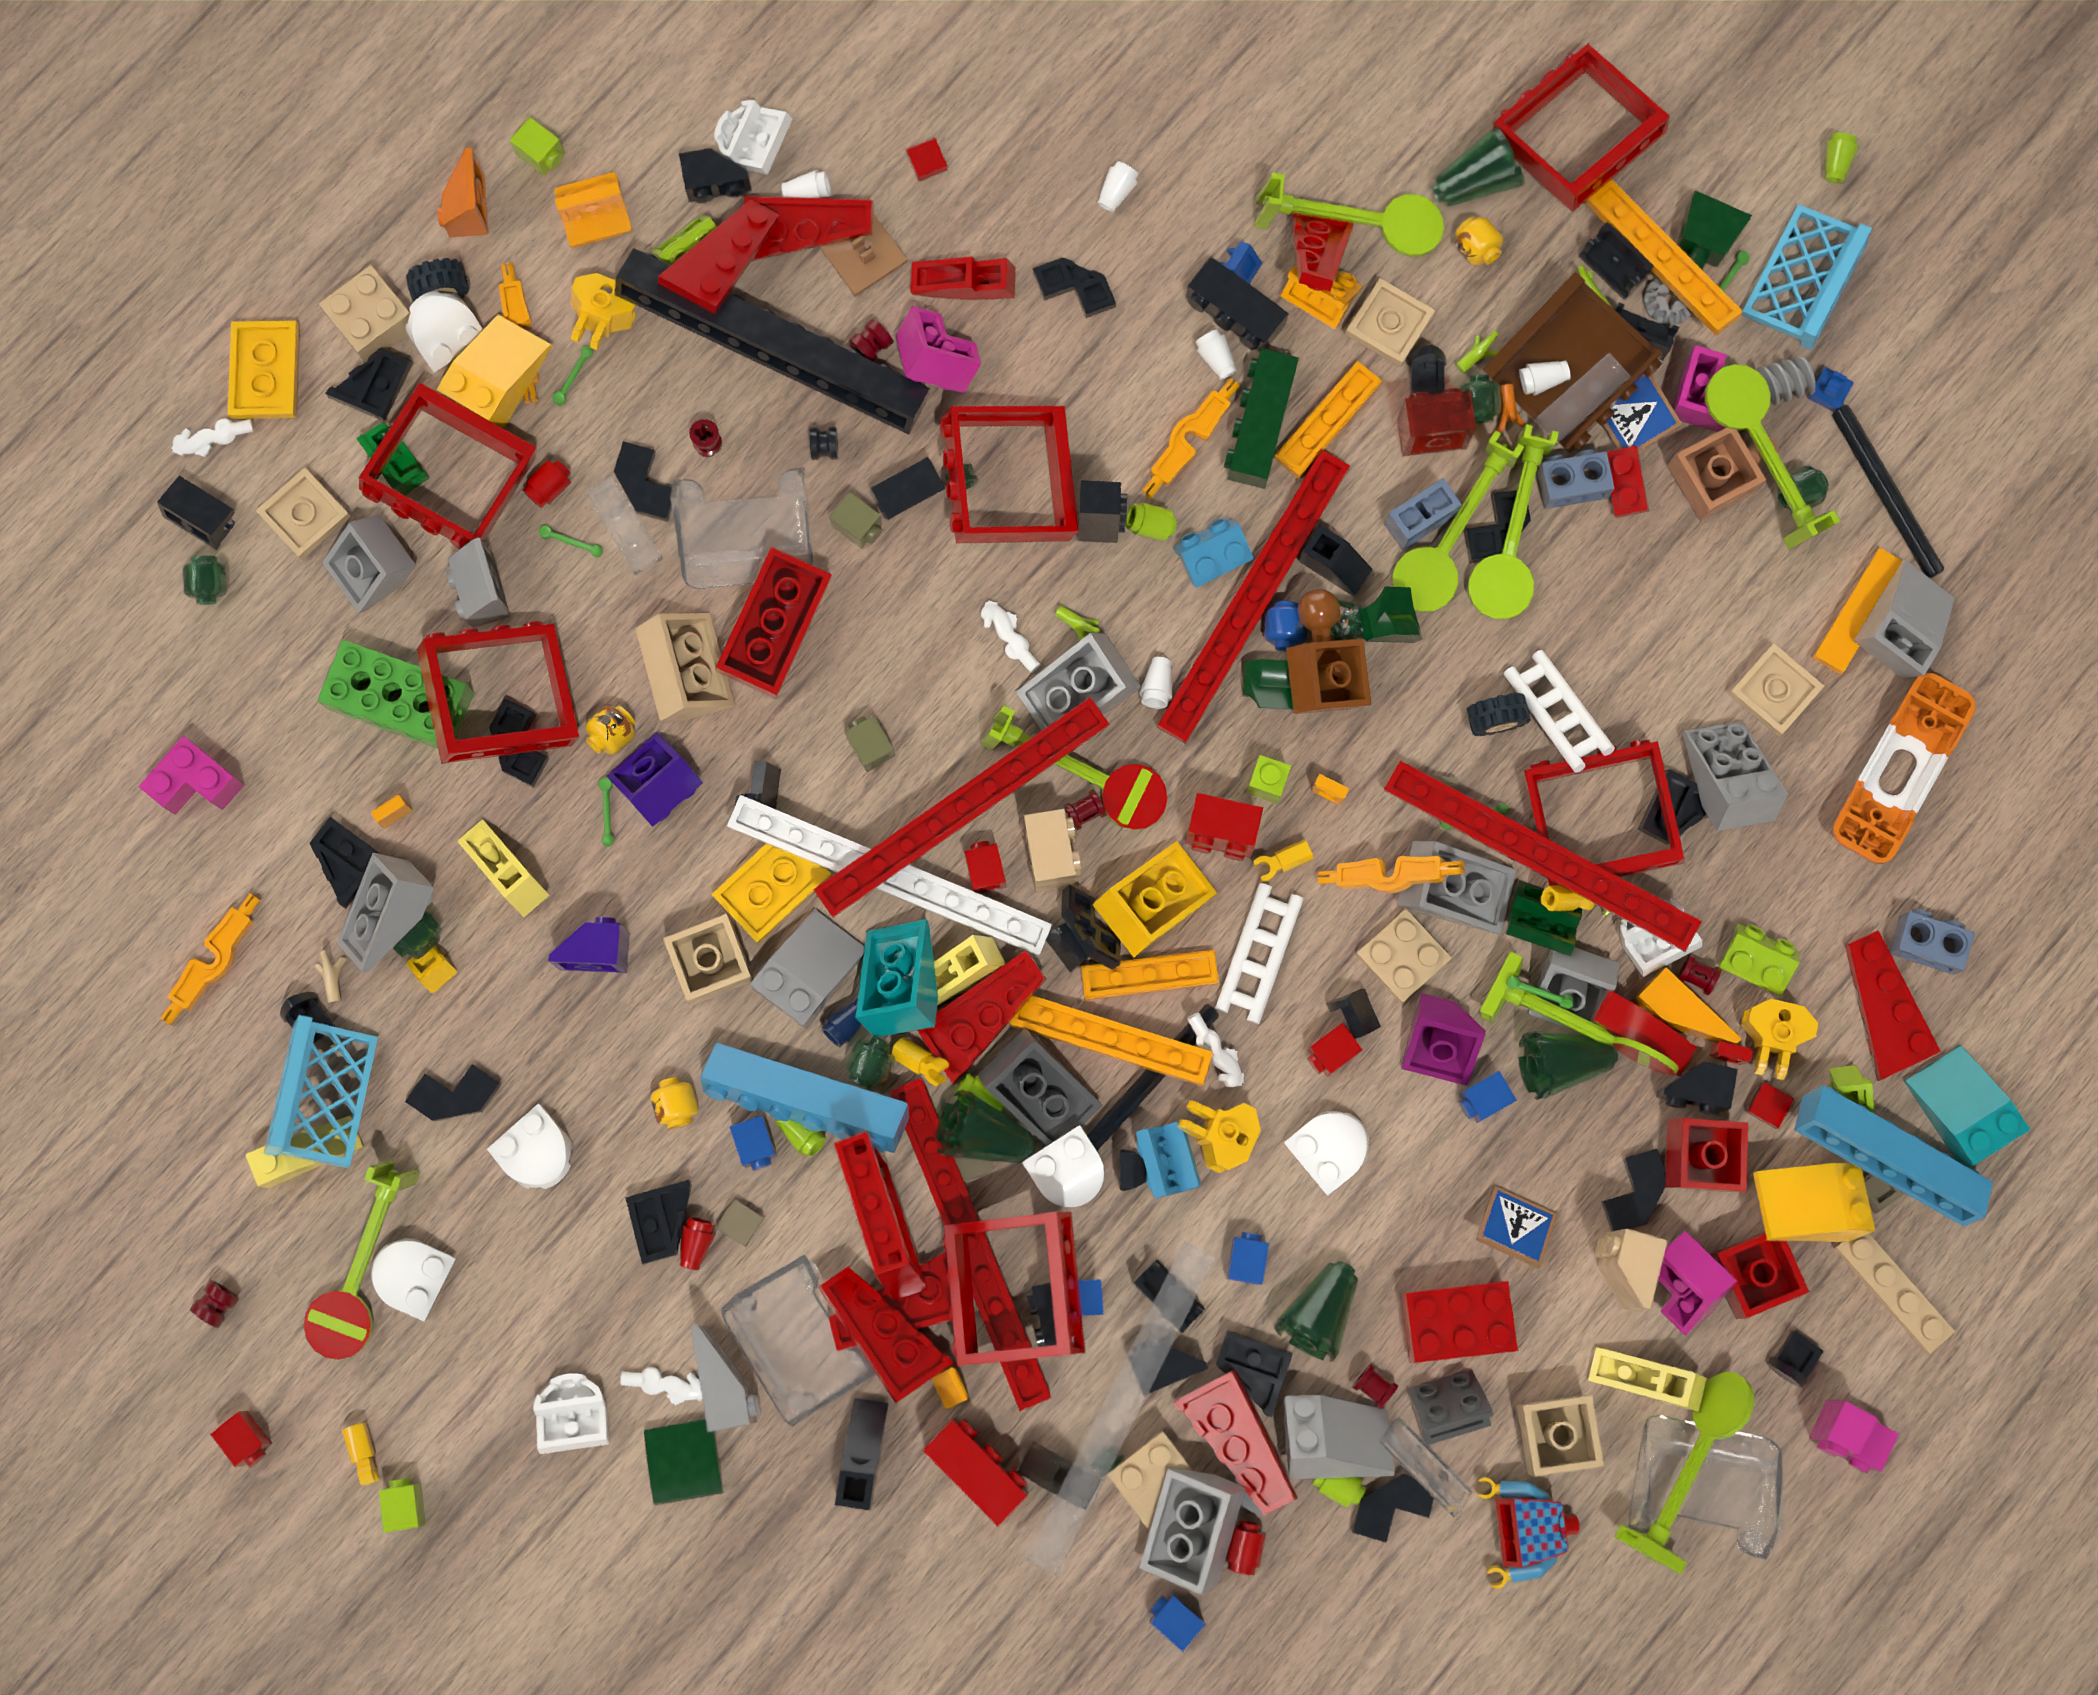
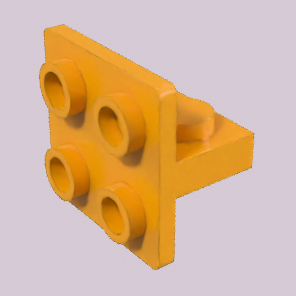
(592, 210)
(1323, 305)

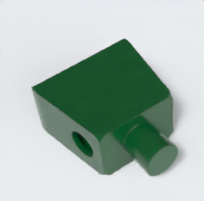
(1710, 229)

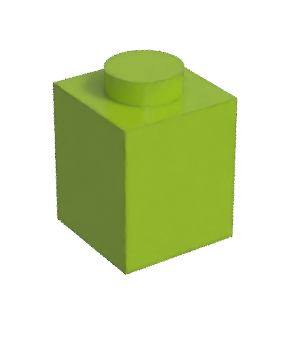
(537, 147)
(1268, 779)
(402, 1506)

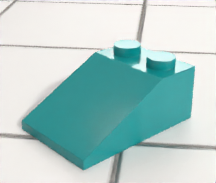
(898, 980)
(1966, 1107)

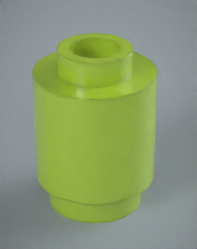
(1151, 521)
(1341, 1490)

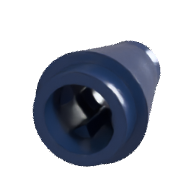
(842, 1025)

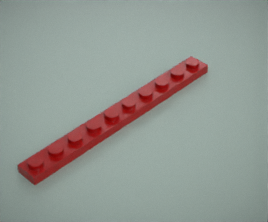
(1253, 597)
(961, 807)
(1543, 856)
(987, 1282)

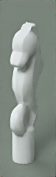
(200, 442)
(1004, 624)
(1224, 1058)
(653, 1384)

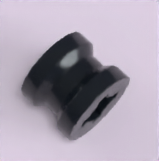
(824, 443)

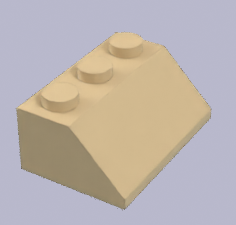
(681, 665)
(1631, 1266)

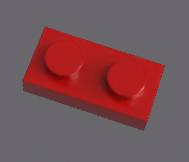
(1629, 492)

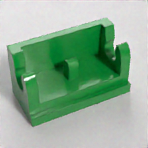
(402, 470)

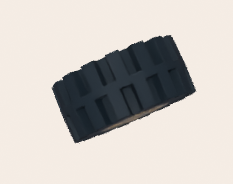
(439, 275)
(1498, 714)

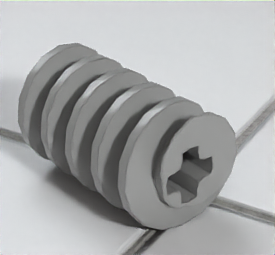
(1788, 377)

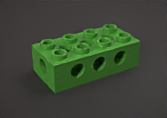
(388, 675)

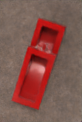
(964, 279)
(1631, 1022)

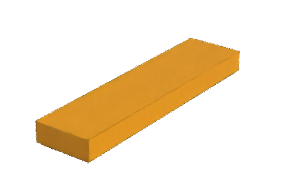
(1328, 419)
(1838, 644)
(1150, 975)

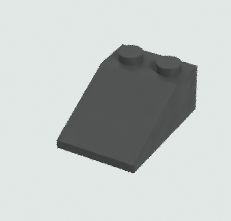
(1038, 1088)

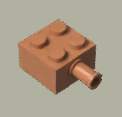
(1718, 472)

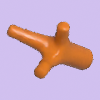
(1509, 408)

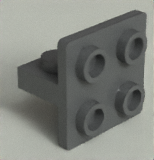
(1450, 1407)

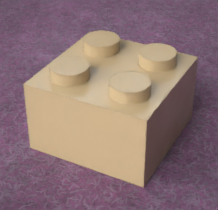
(367, 313)
(1049, 848)
(708, 960)
(1560, 1435)

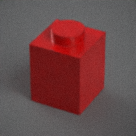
(985, 867)
(1333, 1050)
(241, 1439)

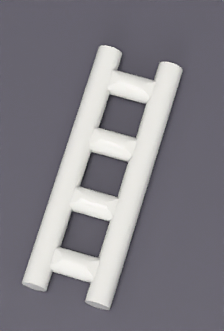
(1556, 729)
(1252, 933)

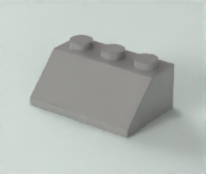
(1192, 1529)

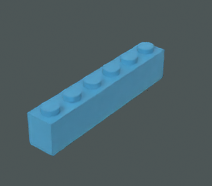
(803, 1097)
(1893, 1155)

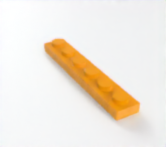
(1669, 260)
(1114, 1040)

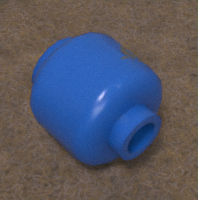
(1284, 626)

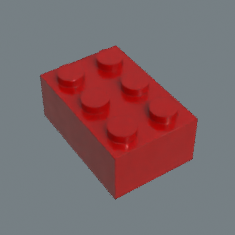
(1459, 1322)
(977, 1470)

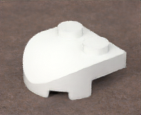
(752, 135)
(441, 327)
(1650, 952)
(1331, 1148)
(534, 1150)
(1068, 1170)
(410, 1275)
(571, 1415)

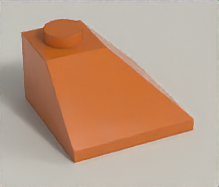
(465, 199)

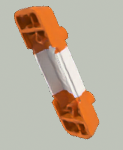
(1928, 727)

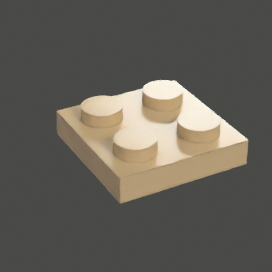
(1390, 322)
(303, 513)
(1776, 690)
(1403, 956)

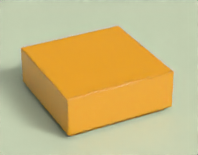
(1330, 789)
(391, 811)

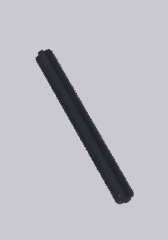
(1888, 491)
(1142, 1087)

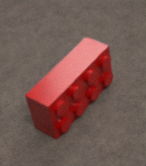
(773, 622)

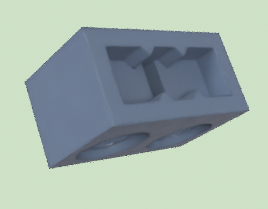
(1578, 487)
(1423, 514)
(1931, 949)

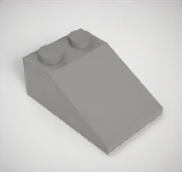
(1084, 671)
(1470, 899)
(384, 909)
(808, 969)
(724, 1390)
(1334, 1438)

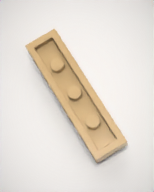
(1895, 1292)

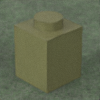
(856, 521)
(869, 742)

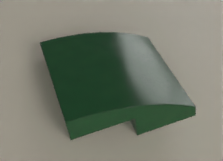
(1538, 925)
(682, 1462)

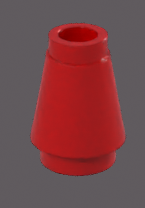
(696, 1240)

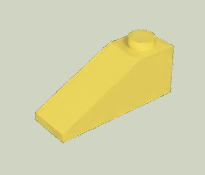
(503, 868)
(966, 966)
(273, 1170)
(1647, 1379)

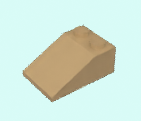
(1143, 1474)

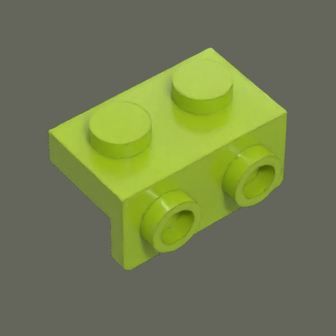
(1760, 958)

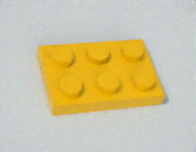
(263, 369)
(768, 889)

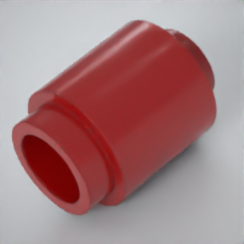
(547, 483)
(1246, 1548)

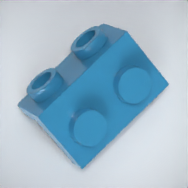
(1213, 551)
(1167, 1160)

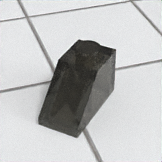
(1045, 1467)

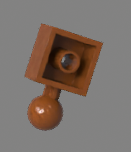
(1326, 672)

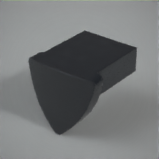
(1427, 370)
(764, 784)
(1066, 947)
(305, 1005)
(1357, 1012)
(1131, 1170)
(1795, 1359)

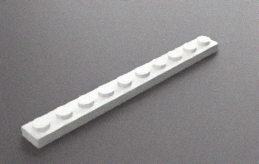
(908, 885)

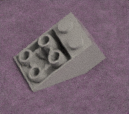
(1907, 623)
(1733, 776)

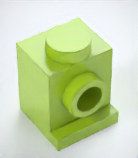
(1852, 1085)

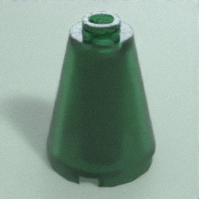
(1479, 171)
(1562, 1061)
(981, 1132)
(1321, 1312)

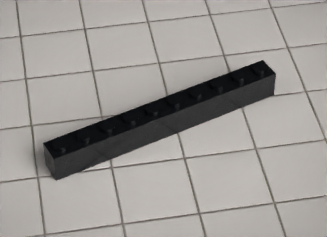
(779, 346)

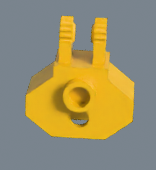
(599, 309)
(1777, 1036)
(1220, 1134)

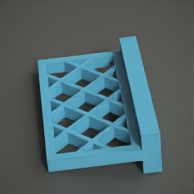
(1832, 287)
(291, 1094)

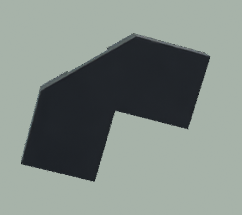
(1064, 276)
(632, 473)
(1490, 539)
(522, 766)
(1080, 918)
(467, 1098)
(1648, 1184)
(1378, 1507)

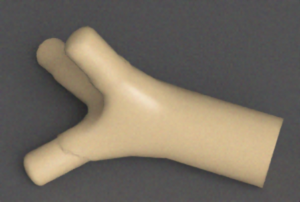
(330, 976)

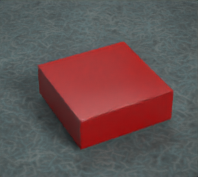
(927, 159)
(1730, 1052)
(1770, 1105)

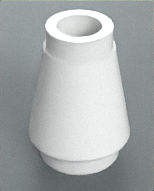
(810, 185)
(1117, 186)
(1216, 353)
(1543, 376)
(1157, 685)

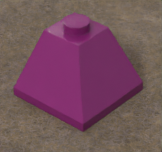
(1442, 1041)

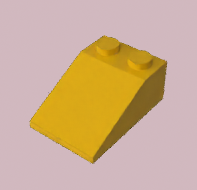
(495, 370)
(1154, 898)
(1814, 1203)

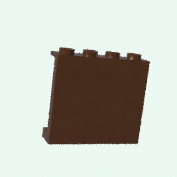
(1581, 330)

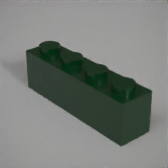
(1262, 419)

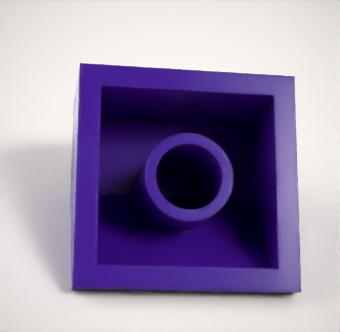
(655, 779)
(594, 948)

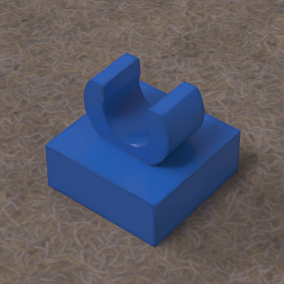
(1243, 261)
(1831, 389)

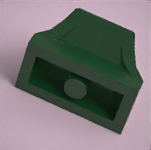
(1391, 617)
(1268, 683)

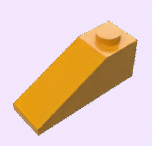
(1681, 1009)

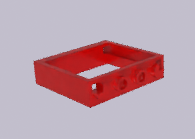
(1591, 62)
(466, 422)
(1059, 463)
(501, 744)
(1636, 752)
(880, 1216)
(1063, 1287)

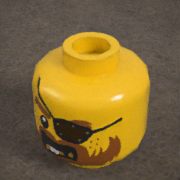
(1479, 241)
(610, 730)
(674, 1103)

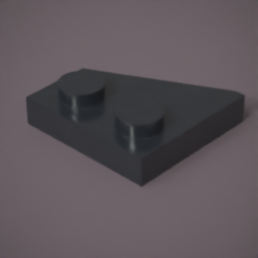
(373, 385)
(1685, 803)
(342, 859)
(659, 1220)
(1258, 1366)

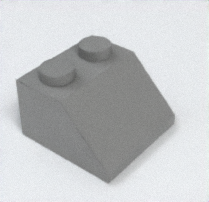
(368, 562)
(477, 585)
(1580, 976)

